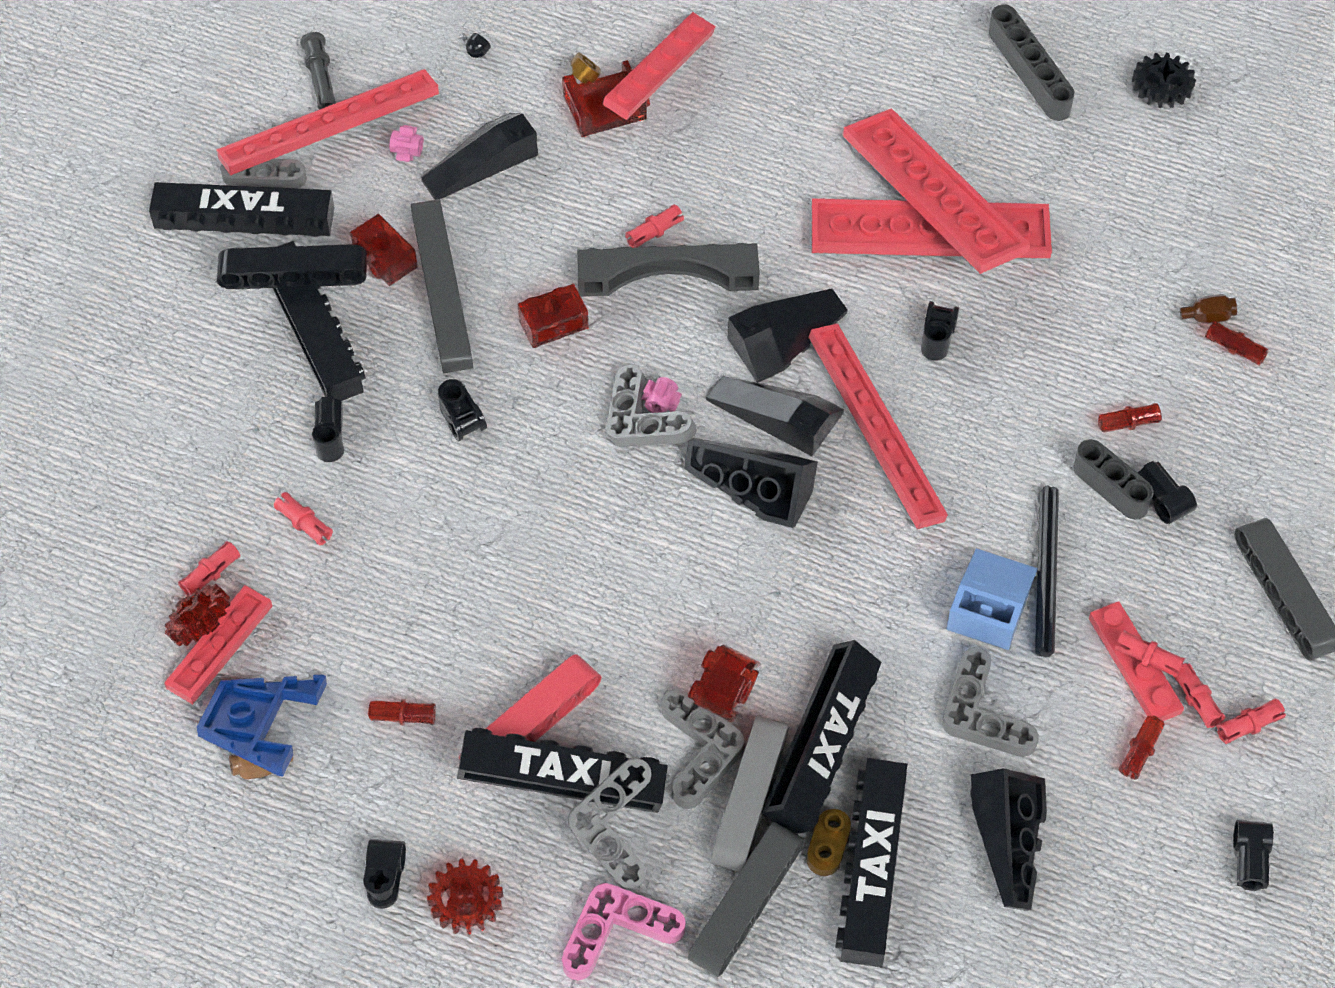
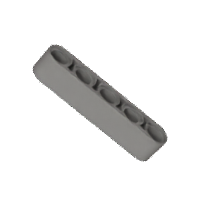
(749, 793)

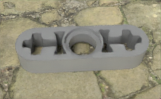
(285, 166)

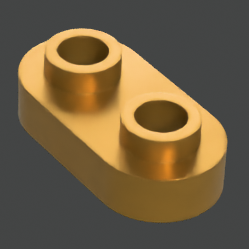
(584, 68)
(830, 840)

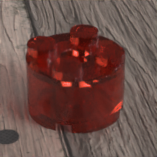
(725, 682)

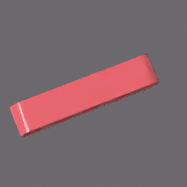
(548, 700)

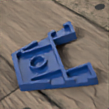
(244, 712)

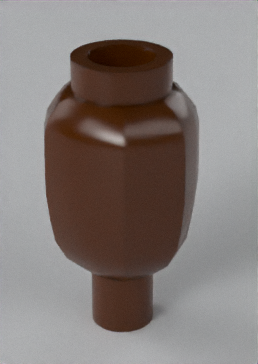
(1211, 308)

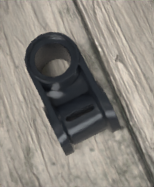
(938, 331)
(461, 414)
(383, 870)

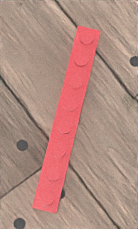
(327, 122)
(878, 426)

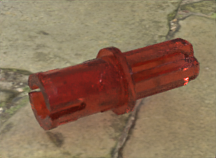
(1130, 418)
(402, 712)
(1142, 747)

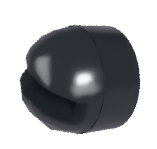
(477, 46)

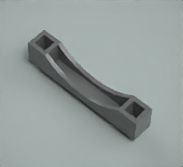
(727, 265)

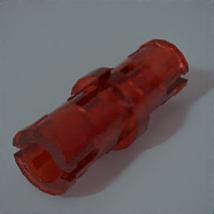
(1237, 343)

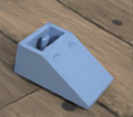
(991, 599)

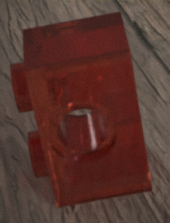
(387, 251)
(542, 326)

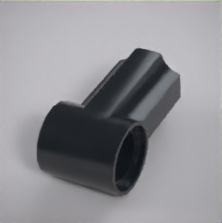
(328, 429)
(1169, 499)
(1253, 845)

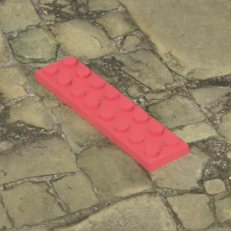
(936, 190)
(899, 229)

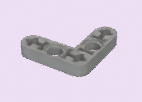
(637, 422)
(975, 717)
(712, 750)
(601, 828)

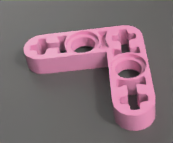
(617, 914)

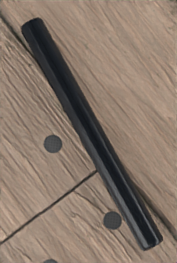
(1047, 572)

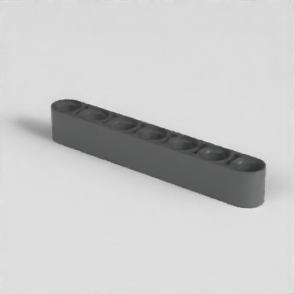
(441, 286)

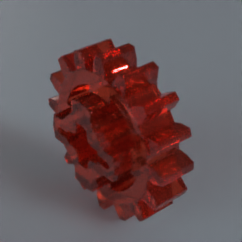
(197, 615)
(465, 911)

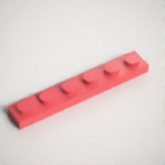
(659, 65)

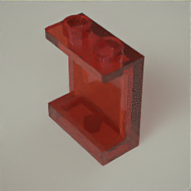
(587, 100)

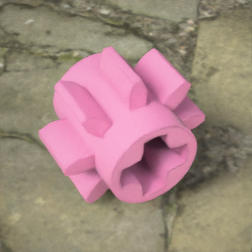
(406, 143)
(661, 395)

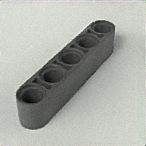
(1031, 62)
(1287, 588)
(746, 899)

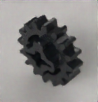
(1163, 80)

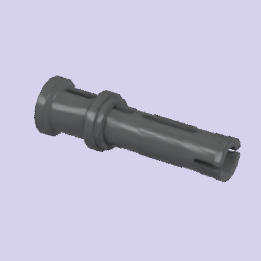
(317, 62)

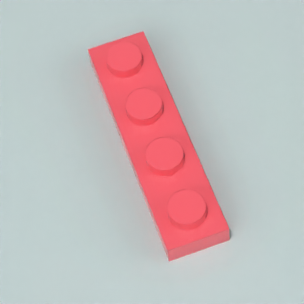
(219, 646)
(1146, 683)

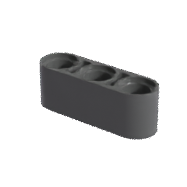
(1119, 492)

